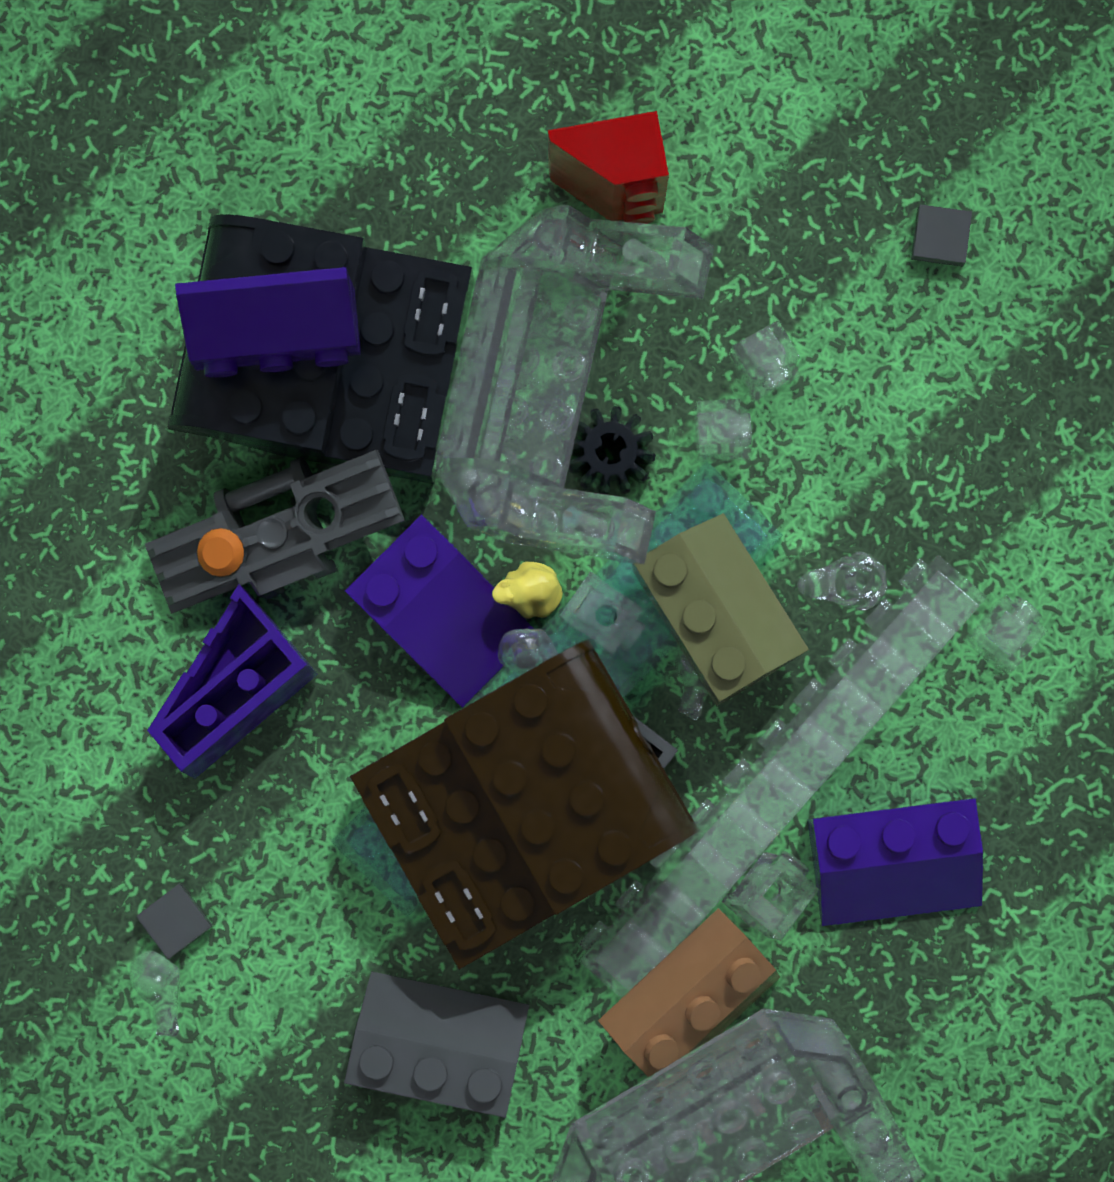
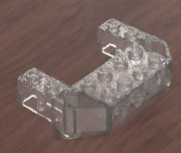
(529, 371)
(742, 1109)

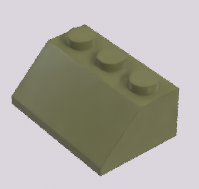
(719, 608)

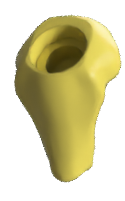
(530, 590)

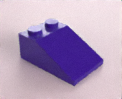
(437, 609)

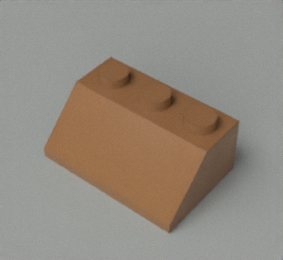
(690, 995)

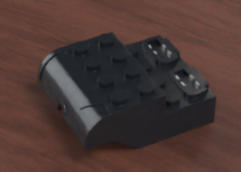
(381, 400)

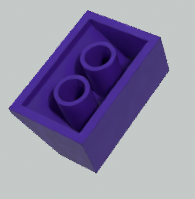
(269, 321)
(897, 861)

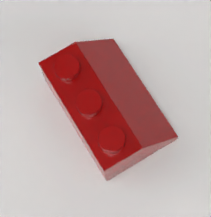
(612, 166)

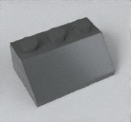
(437, 1044)

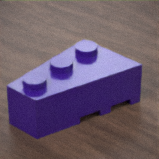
(230, 687)

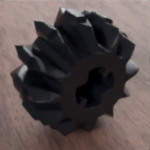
(627, 457)

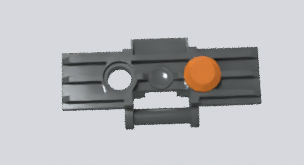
(282, 547)

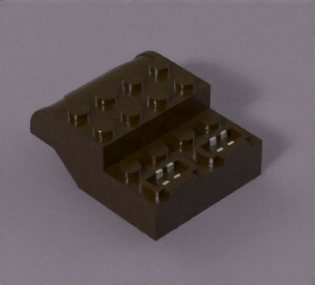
(524, 803)

